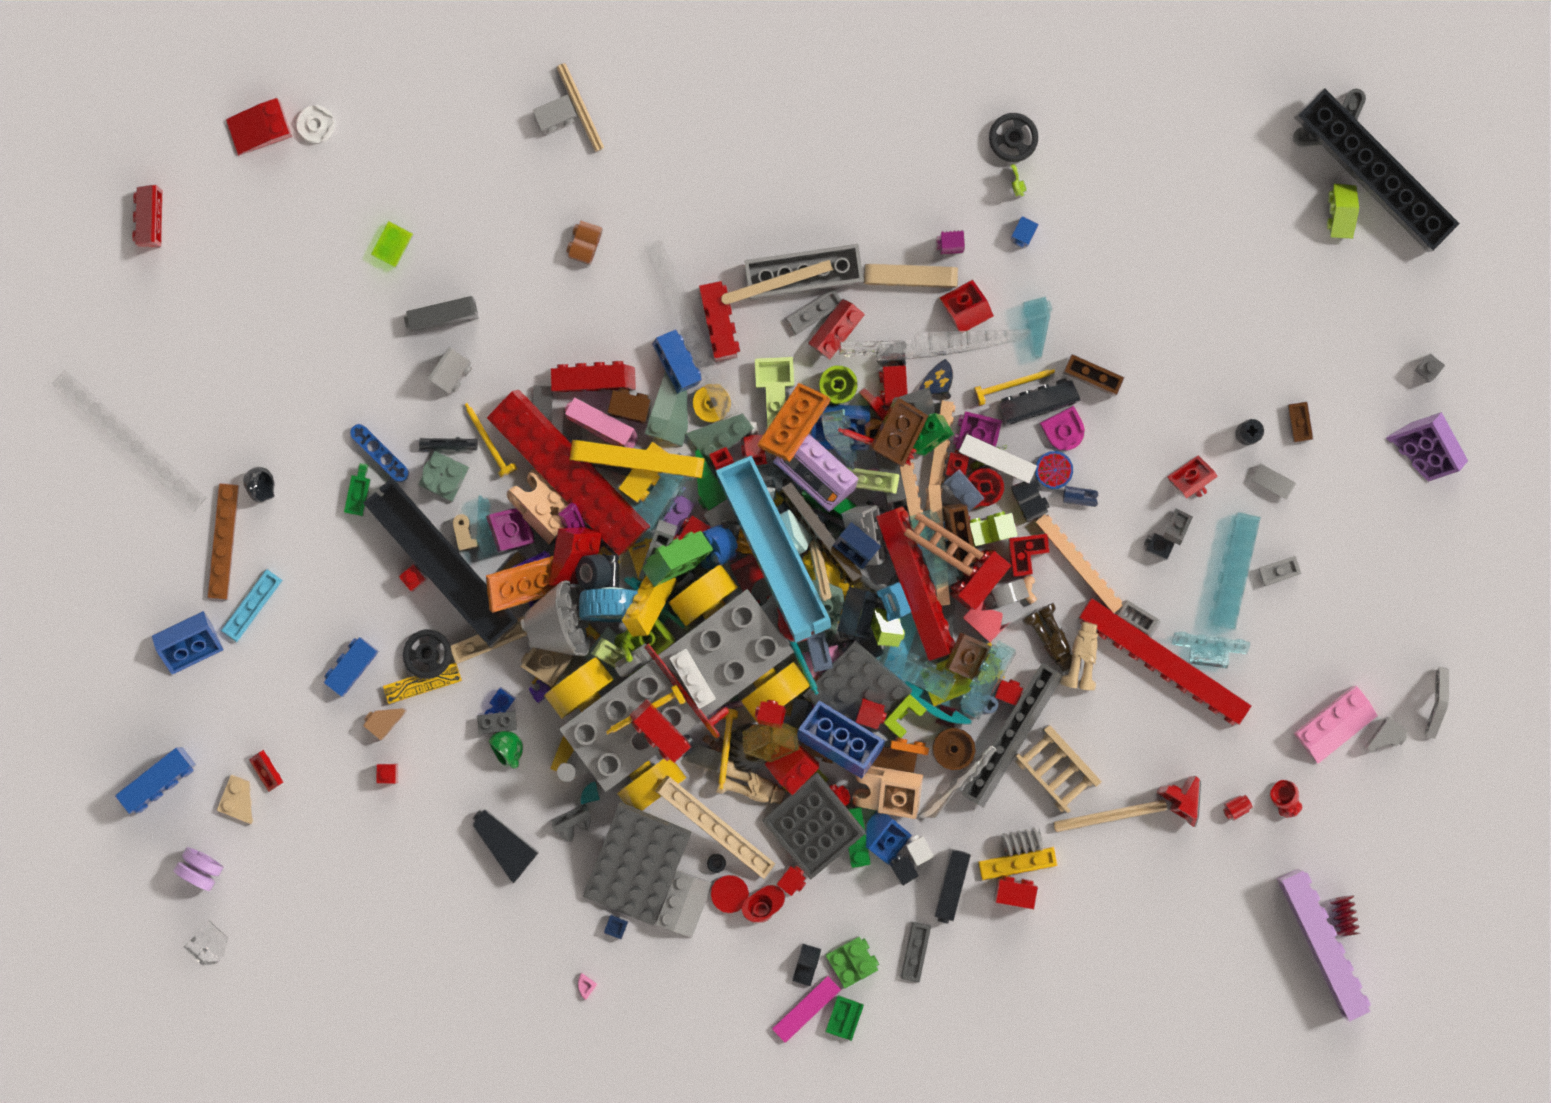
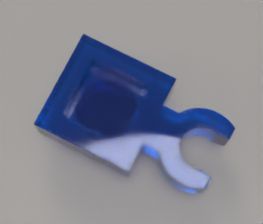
(501, 701)

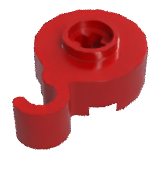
(996, 484)

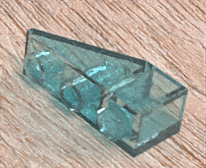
(842, 444)
(484, 535)

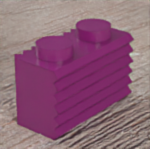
(951, 242)

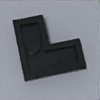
(683, 582)

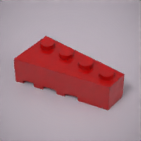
(592, 377)

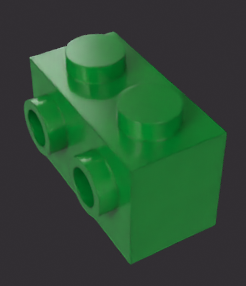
(932, 434)

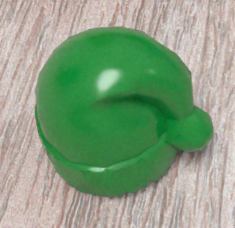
(507, 748)

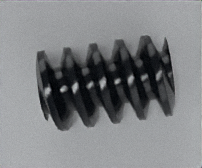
(1254, 426)

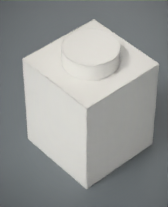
(919, 849)

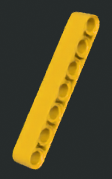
(636, 459)

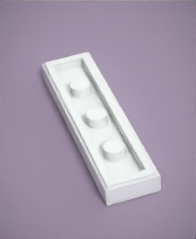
(997, 459)

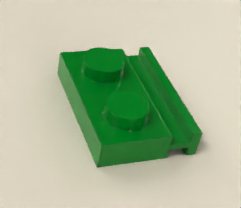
(844, 1017)

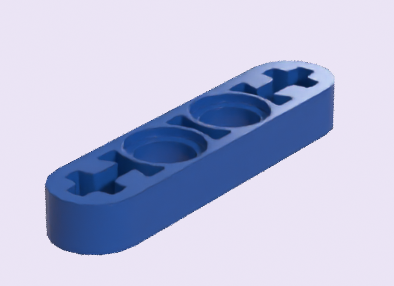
(377, 455)

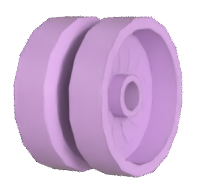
(199, 869)

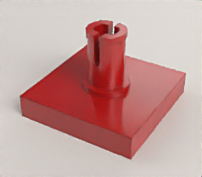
(1192, 477)

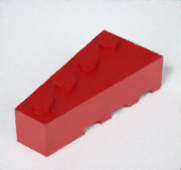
(718, 321)

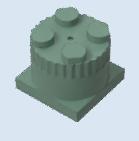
(443, 476)

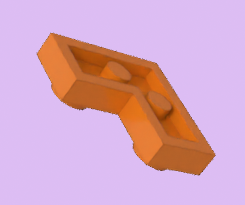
(901, 744)

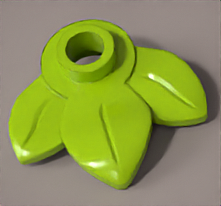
(1018, 186)

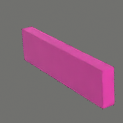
(806, 1009)

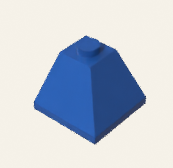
(885, 836)

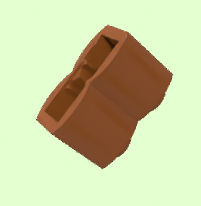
(585, 242)

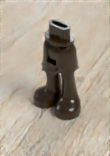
(1056, 645)

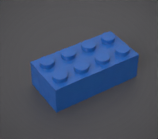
(840, 739)
(155, 780)

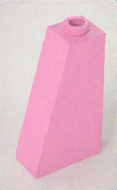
(601, 424)

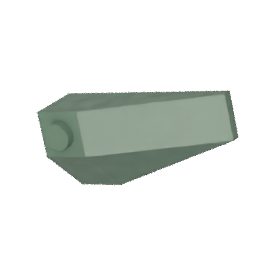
(669, 414)
(833, 607)

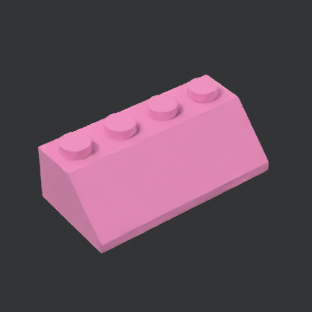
(1336, 724)

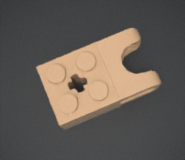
(540, 506)
(890, 792)

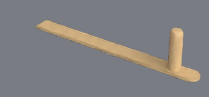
(777, 282)

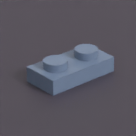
(964, 490)

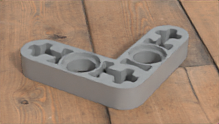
(1441, 703)

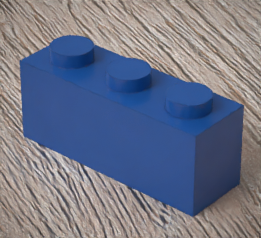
(677, 361)
(350, 666)

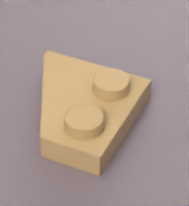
(237, 799)

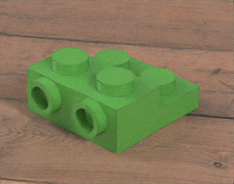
(853, 961)

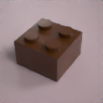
(629, 406)

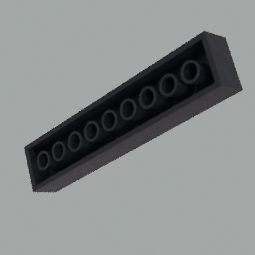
(1376, 170)

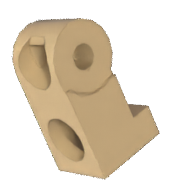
(461, 527)

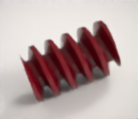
(1345, 916)

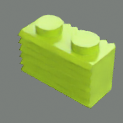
(886, 631)

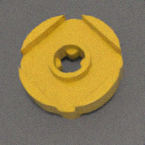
(702, 409)

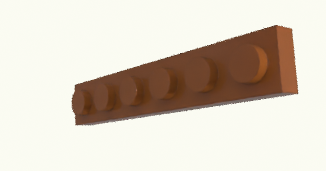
(223, 541)

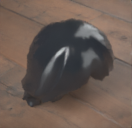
(259, 484)

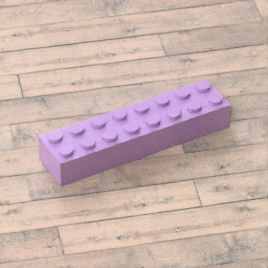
(1323, 945)

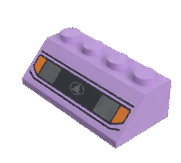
(819, 473)

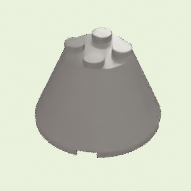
(556, 623)

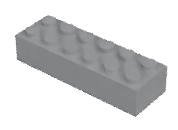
(843, 259)

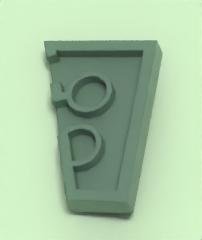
(720, 435)

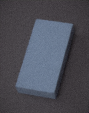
(819, 652)

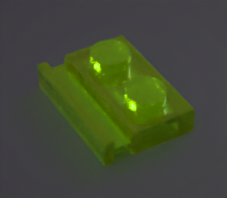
(392, 244)

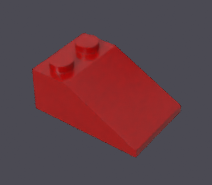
(259, 126)
(569, 548)

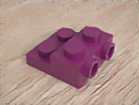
(979, 427)
(510, 530)

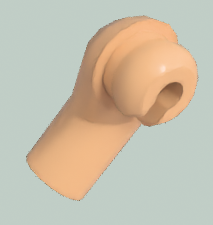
(1029, 581)

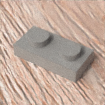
(1279, 571)

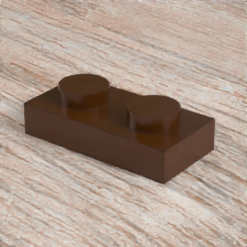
(1300, 422)

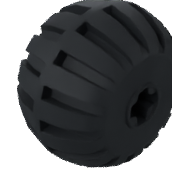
(737, 754)

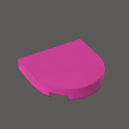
(1064, 429)

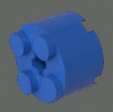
(723, 547)

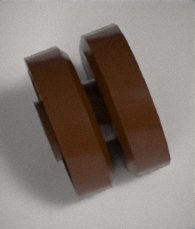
(962, 741)

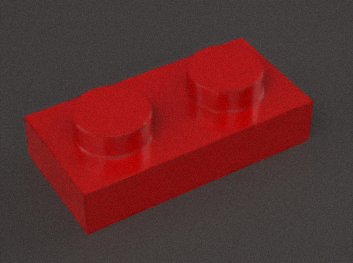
(266, 770)

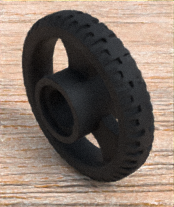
(1024, 150)
(435, 668)

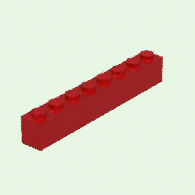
(916, 584)

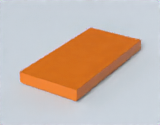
(793, 422)
(519, 584)

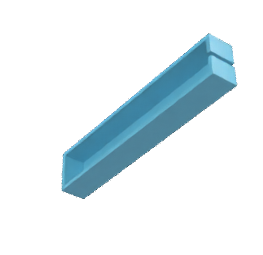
(773, 549)

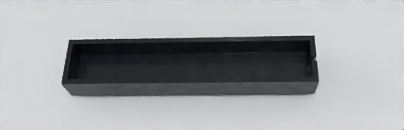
(440, 561)

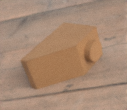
(383, 721)

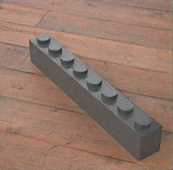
(1014, 733)

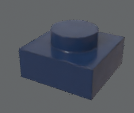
(616, 927)

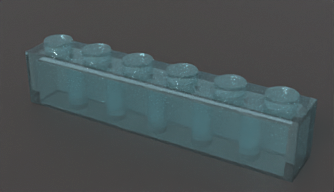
(1235, 570)

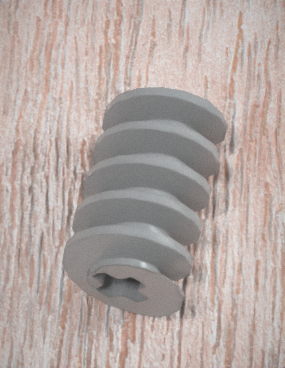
(1022, 841)

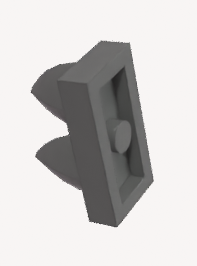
(564, 823)

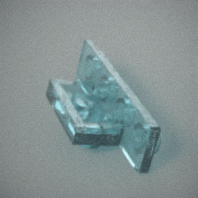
(1210, 650)

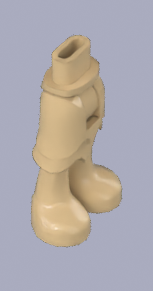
(1083, 648)
(759, 787)

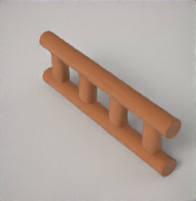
(939, 532)

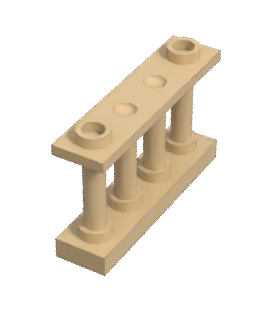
(1064, 750)

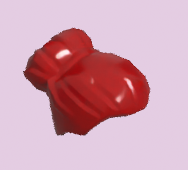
(1286, 797)

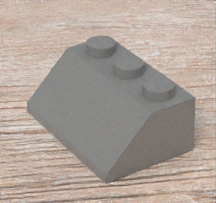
(684, 903)

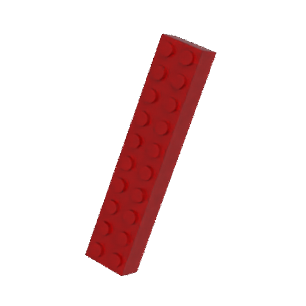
(574, 480)

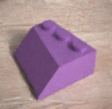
(1430, 447)

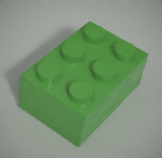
(677, 558)

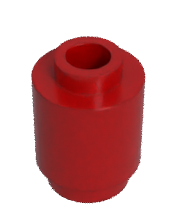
(1237, 807)

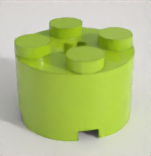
(839, 374)

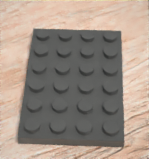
(637, 863)

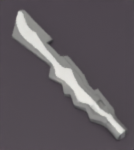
(957, 784)

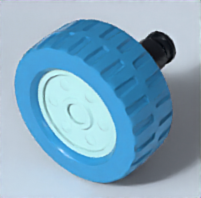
(606, 603)

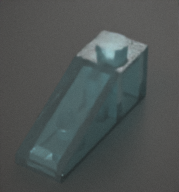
(1037, 317)

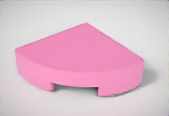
(585, 986)

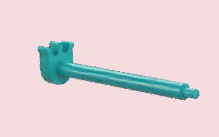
(804, 667)

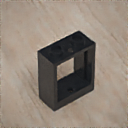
(857, 613)

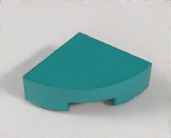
(590, 793)

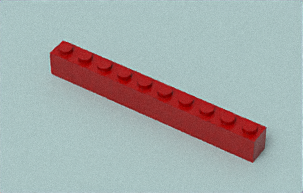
(1165, 662)

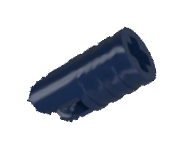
(1080, 496)

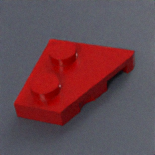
(875, 403)

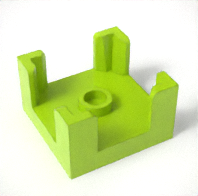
(900, 712)

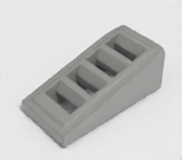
(1152, 628)

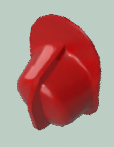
(763, 904)

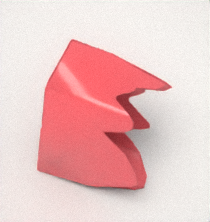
(985, 621)

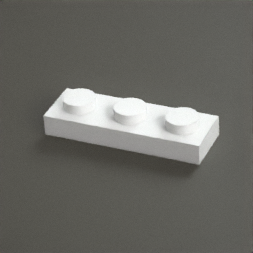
(692, 678)

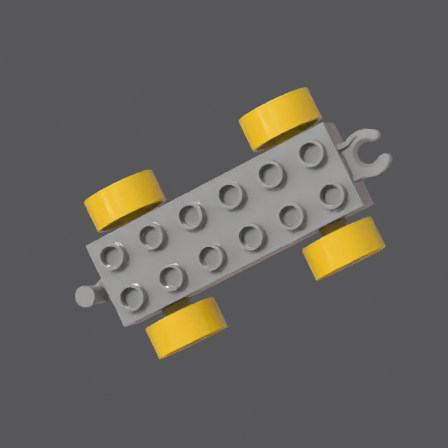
(731, 649)

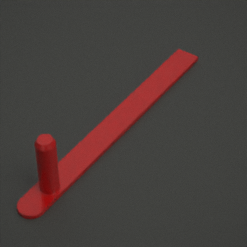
(708, 723)

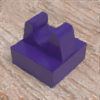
(538, 695)

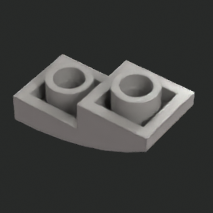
(1273, 481)

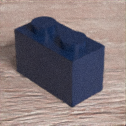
(856, 545)

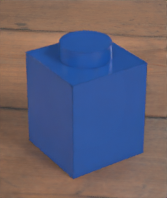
(1024, 232)

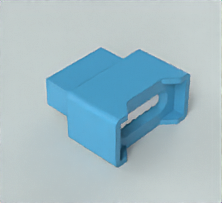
(894, 601)

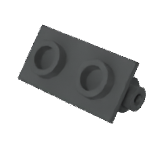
(496, 722)

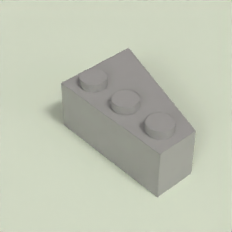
(866, 520)

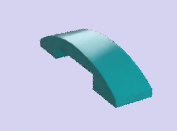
(956, 718)

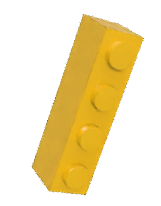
(647, 606)

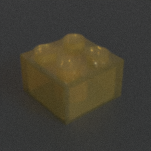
(770, 742)

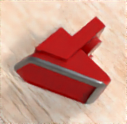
(1184, 800)

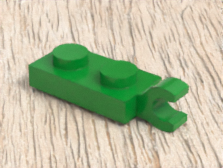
(358, 492)

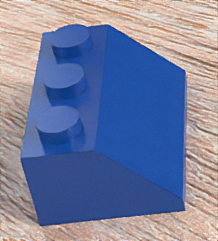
(859, 418)
(187, 643)

